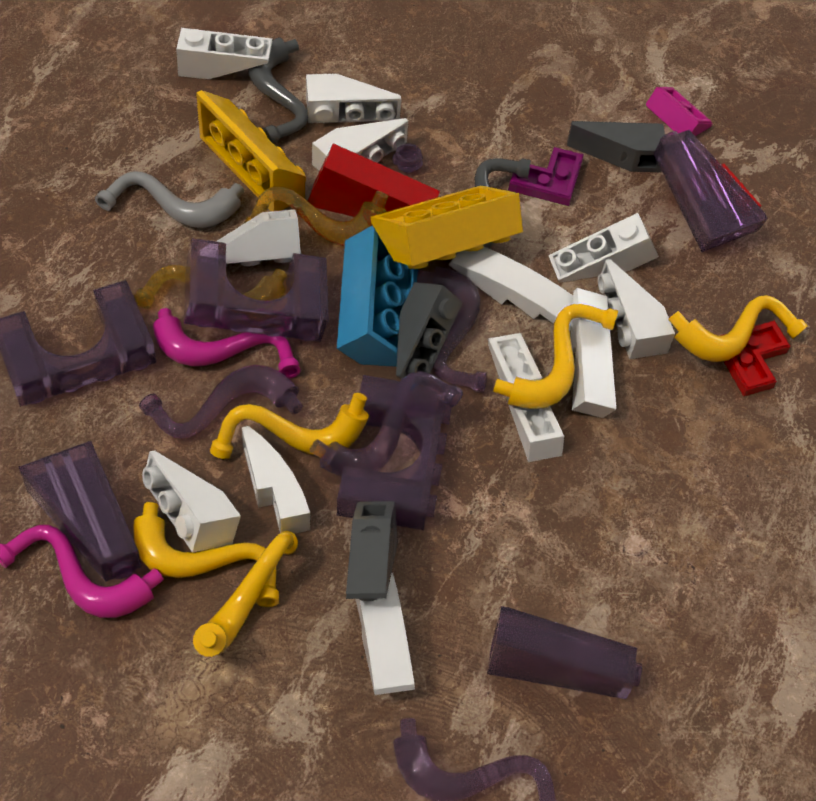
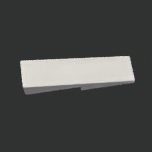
(593, 360)
(536, 427)

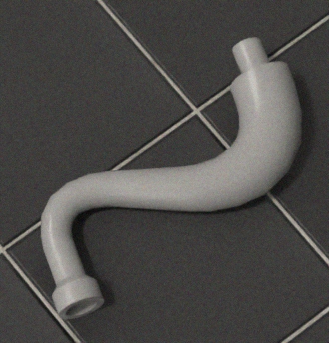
(196, 215)

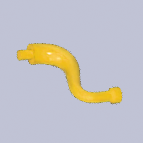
(722, 348)
(551, 389)
(344, 428)
(158, 554)
(224, 626)

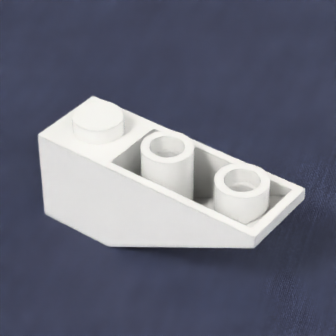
(216, 54)
(343, 99)
(367, 140)
(264, 238)
(624, 243)
(640, 318)
(194, 506)

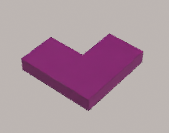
(555, 182)

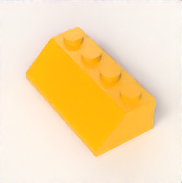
(246, 148)
(449, 225)

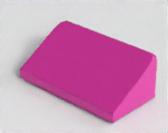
(677, 111)

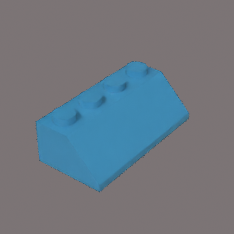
(371, 300)

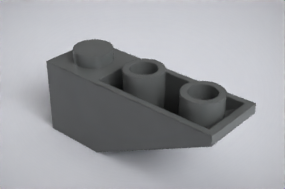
(619, 143)
(424, 326)
(372, 550)

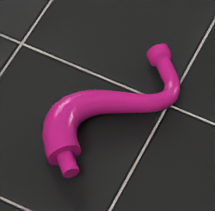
(190, 352)
(90, 597)

